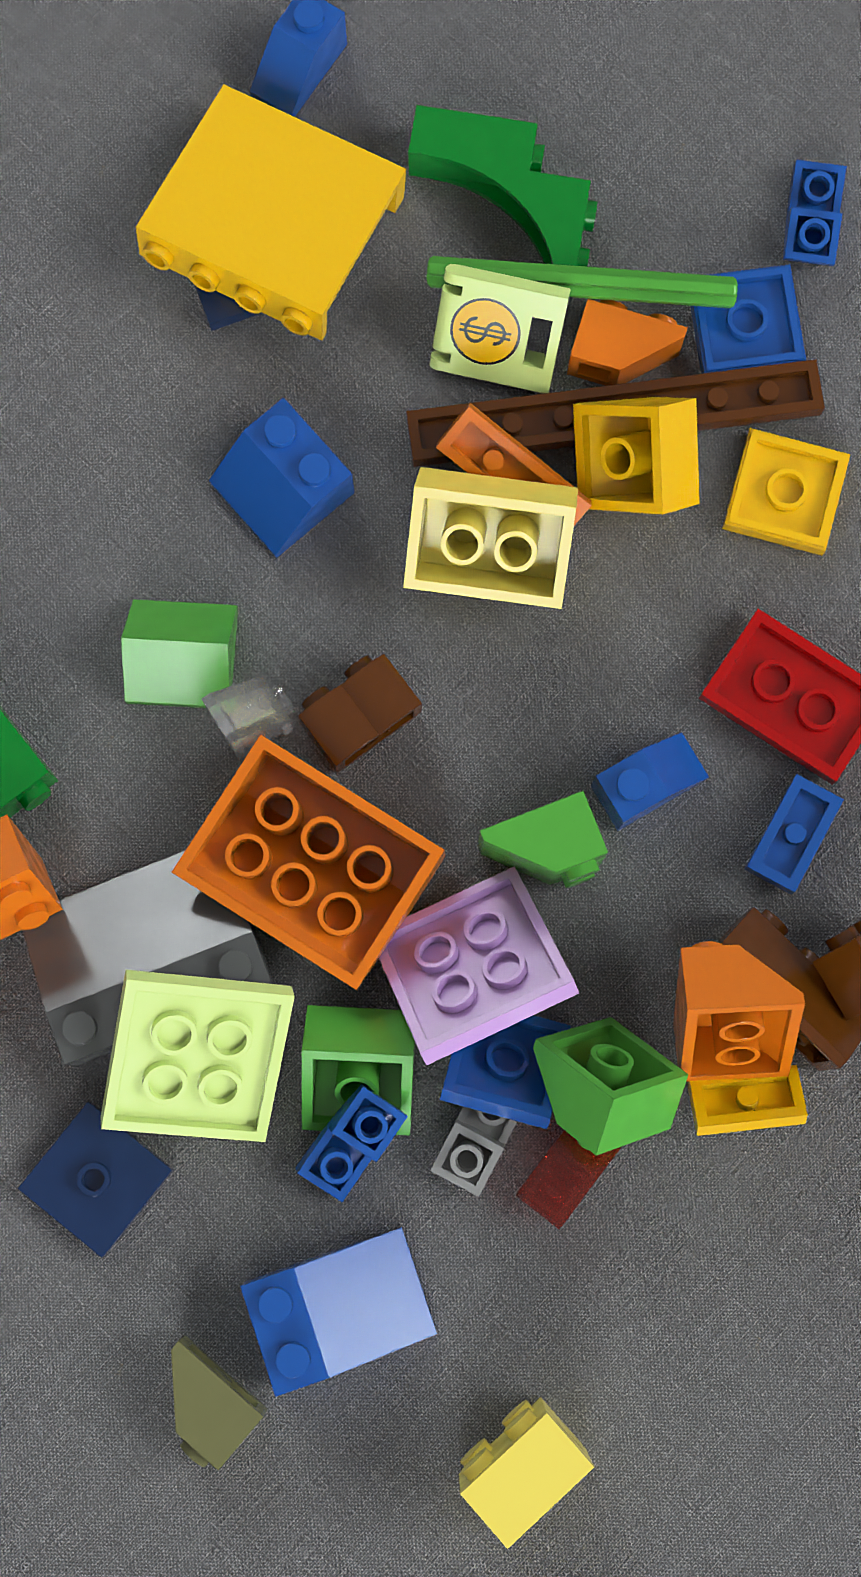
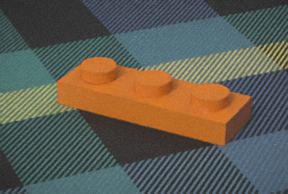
(488, 450)

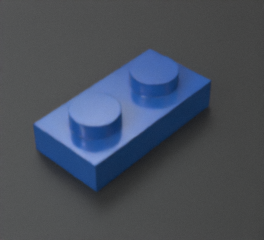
(794, 834)

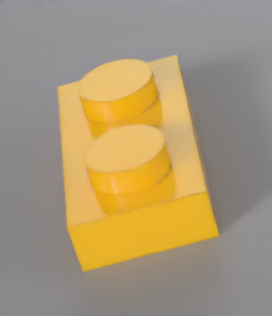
(747, 1103)

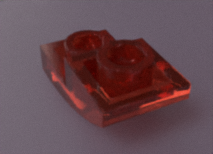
(563, 1179)

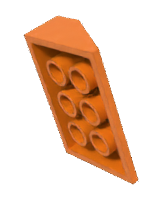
(309, 862)

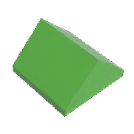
(177, 652)

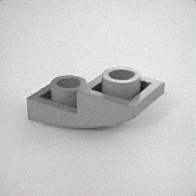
(472, 1149)

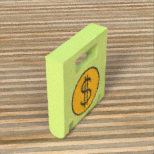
(487, 327)

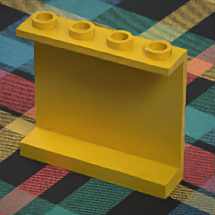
(268, 211)

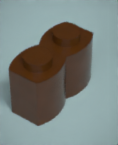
(359, 711)

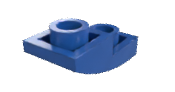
(814, 213)
(350, 1141)

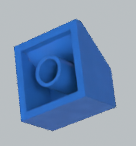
(281, 478)

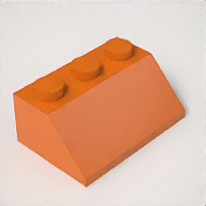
(733, 1015)

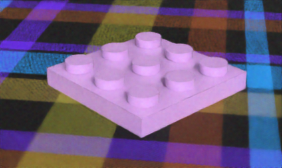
(474, 966)

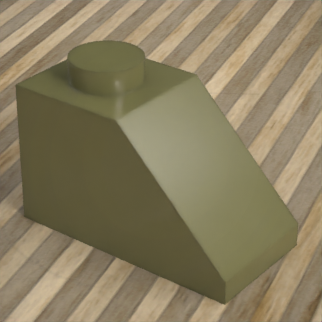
(209, 1406)

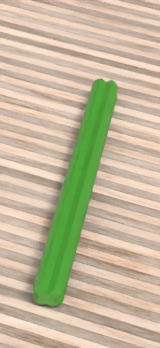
(606, 282)

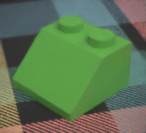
(549, 842)
(351, 1049)
(608, 1084)

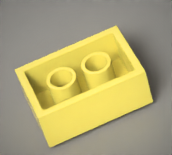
(490, 537)

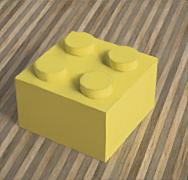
(522, 1470)

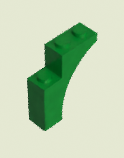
(504, 166)

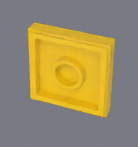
(786, 491)

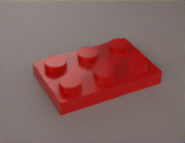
(790, 696)

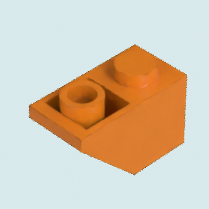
(622, 344)

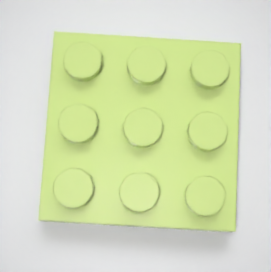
(196, 1056)

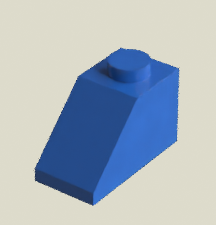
(299, 54)
(648, 780)

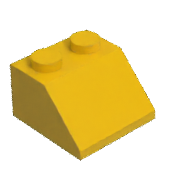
(637, 454)

